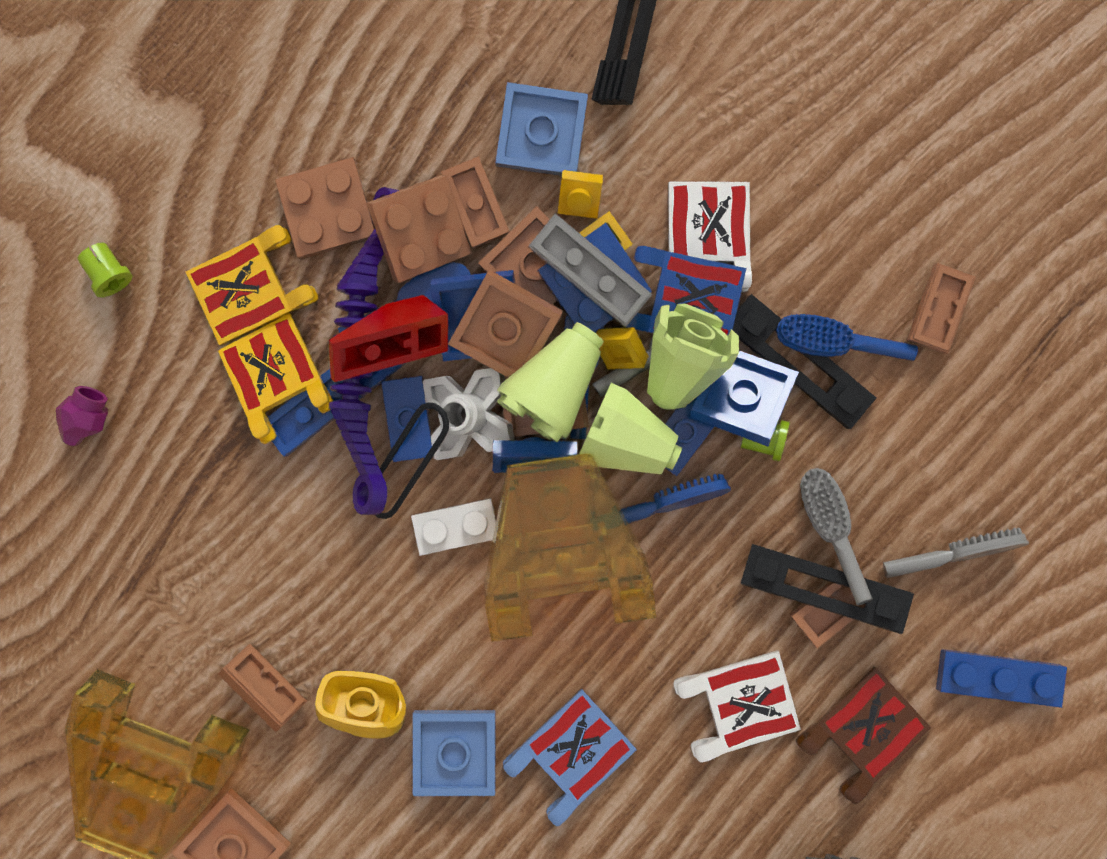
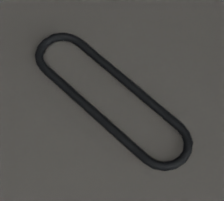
(428, 457)

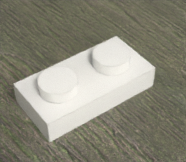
(454, 526)

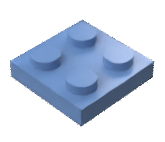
(541, 129)
(454, 752)

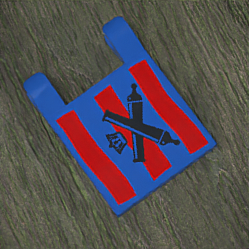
(691, 281)

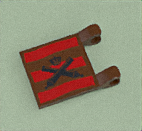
(871, 728)

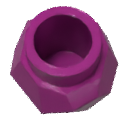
(81, 415)

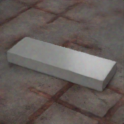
(589, 270)

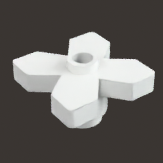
(468, 412)

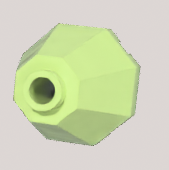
(687, 355)
(630, 436)

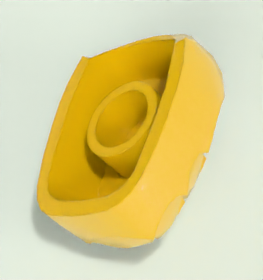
(361, 704)

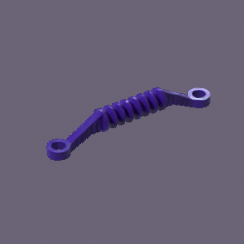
(350, 412)

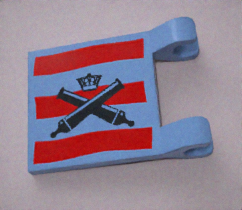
(576, 750)

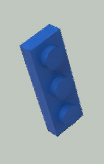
(1001, 678)

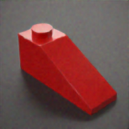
(389, 337)

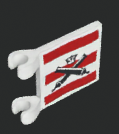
(711, 222)
(746, 702)

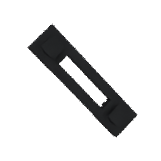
(616, 76)
(844, 399)
(768, 570)

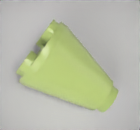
(554, 382)

